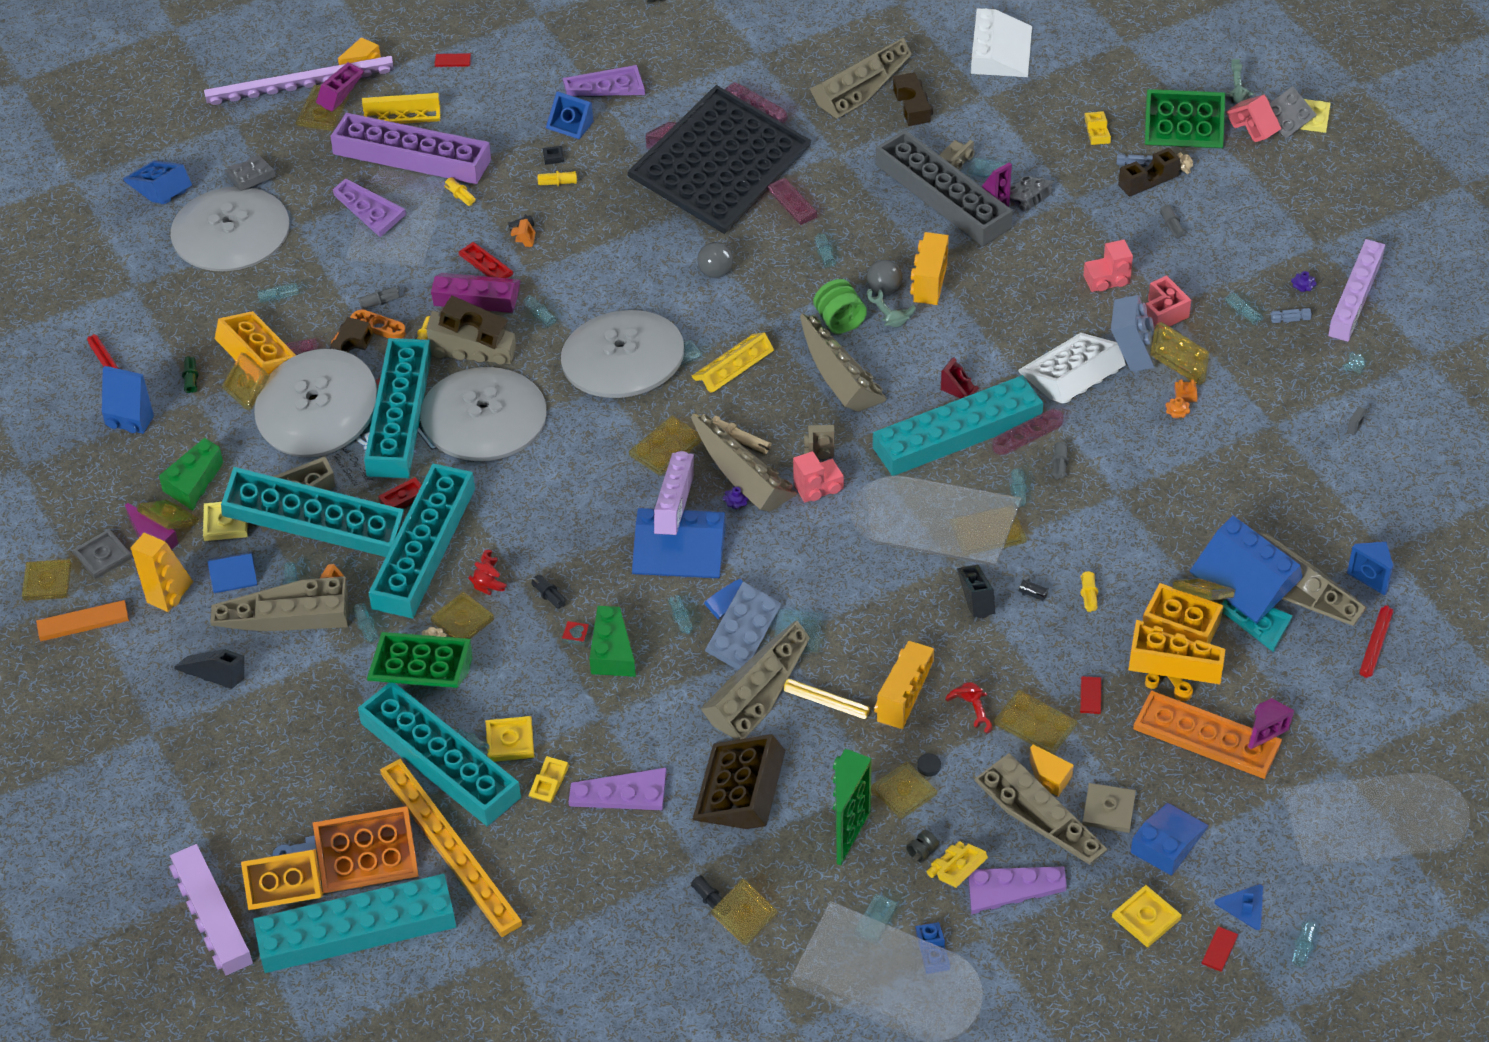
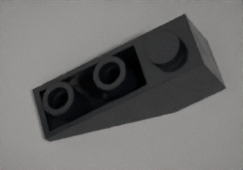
(216, 666)

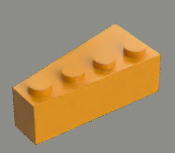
(160, 572)
(1174, 655)
(903, 684)

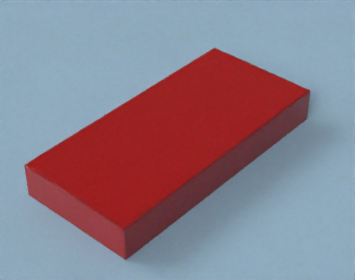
(453, 60)
(1090, 695)
(1219, 949)

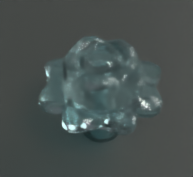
(1355, 362)

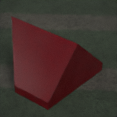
(955, 380)

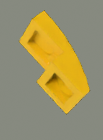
(1097, 128)
(549, 779)

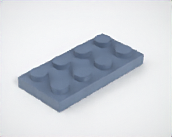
(743, 626)

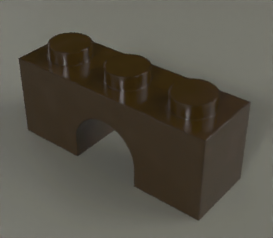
(916, 105)
(1135, 178)
(461, 313)
(353, 335)

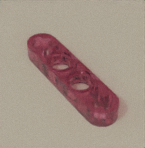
(758, 101)
(1025, 430)

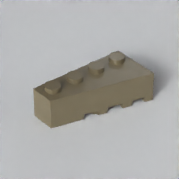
(464, 345)
(314, 474)

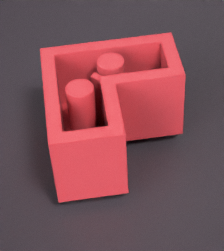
(1256, 116)
(1112, 269)
(1167, 302)
(816, 478)

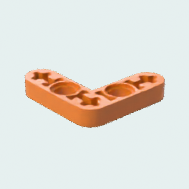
(383, 331)

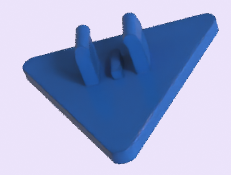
(1244, 905)

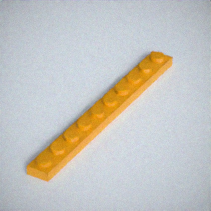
(451, 848)

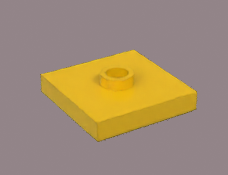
(510, 738)
(1146, 916)

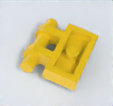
(957, 863)

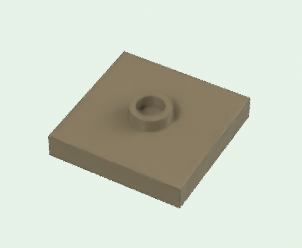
(1109, 807)

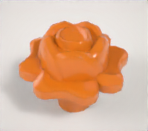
(1177, 407)

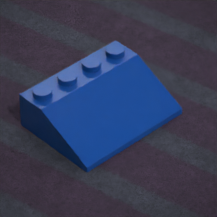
(690, 553)
(1250, 566)

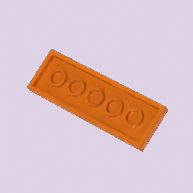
(1205, 734)

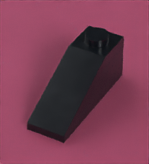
(977, 591)

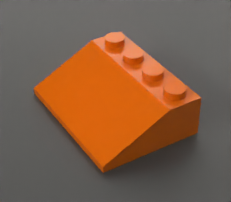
(365, 849)

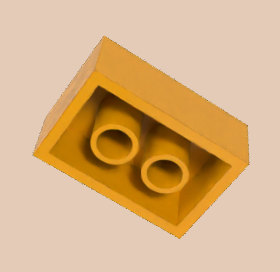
(930, 268)
(1183, 614)
(282, 879)

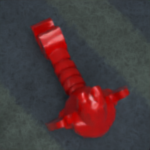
(484, 574)
(972, 693)

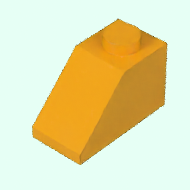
(360, 51)
(1050, 770)

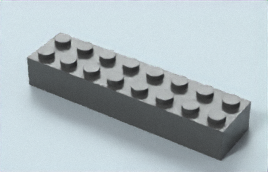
(944, 187)

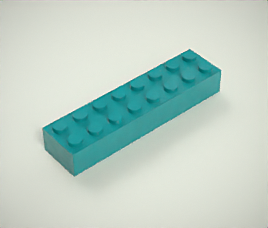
(398, 408)
(956, 425)
(311, 512)
(422, 541)
(439, 753)
(354, 923)

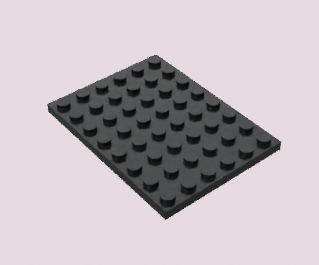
(719, 159)

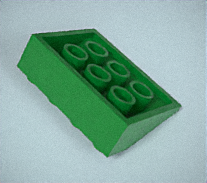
(1184, 118)
(421, 660)
(852, 799)

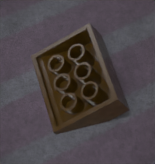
(740, 782)

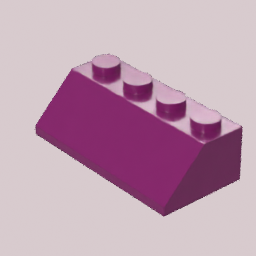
(481, 291)

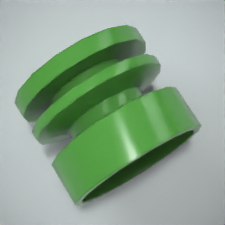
(840, 306)

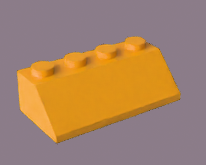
(252, 336)

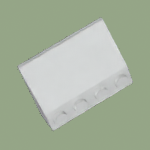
(1000, 44)
(1074, 366)

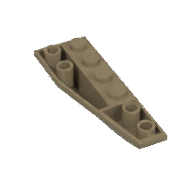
(860, 80)
(839, 369)
(742, 468)
(1320, 592)
(287, 607)
(756, 685)
(1036, 807)

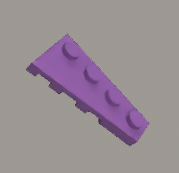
(606, 83)
(369, 207)
(624, 791)
(1013, 885)

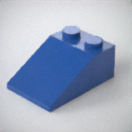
(159, 181)
(125, 400)
(1167, 838)

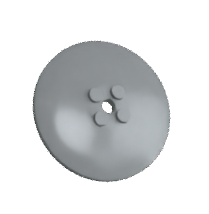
(211, 244)
(601, 368)
(319, 425)
(472, 433)

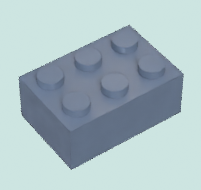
(1133, 332)

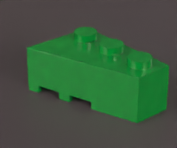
(192, 473)
(610, 644)

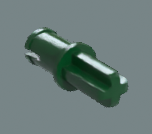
(190, 375)

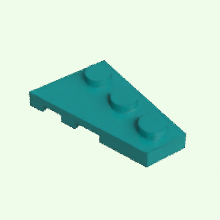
(1267, 631)

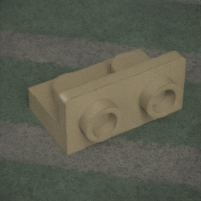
(958, 153)
(820, 441)

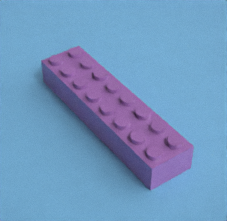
(411, 148)

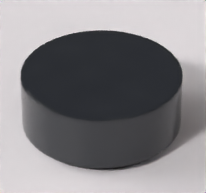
(929, 764)

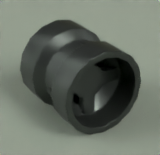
(923, 845)

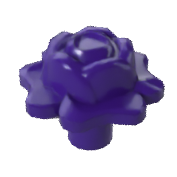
(1303, 282)
(735, 498)

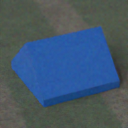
(570, 115)
(1371, 565)
(232, 572)

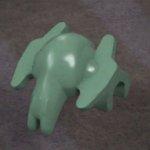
(1238, 93)
(894, 318)

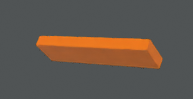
(82, 620)

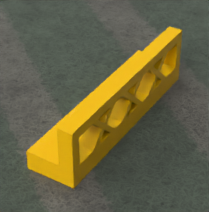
(403, 105)
(734, 361)

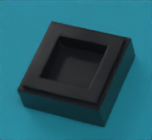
(553, 155)

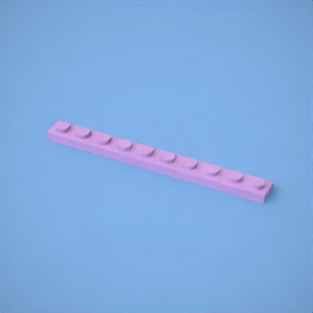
(291, 81)

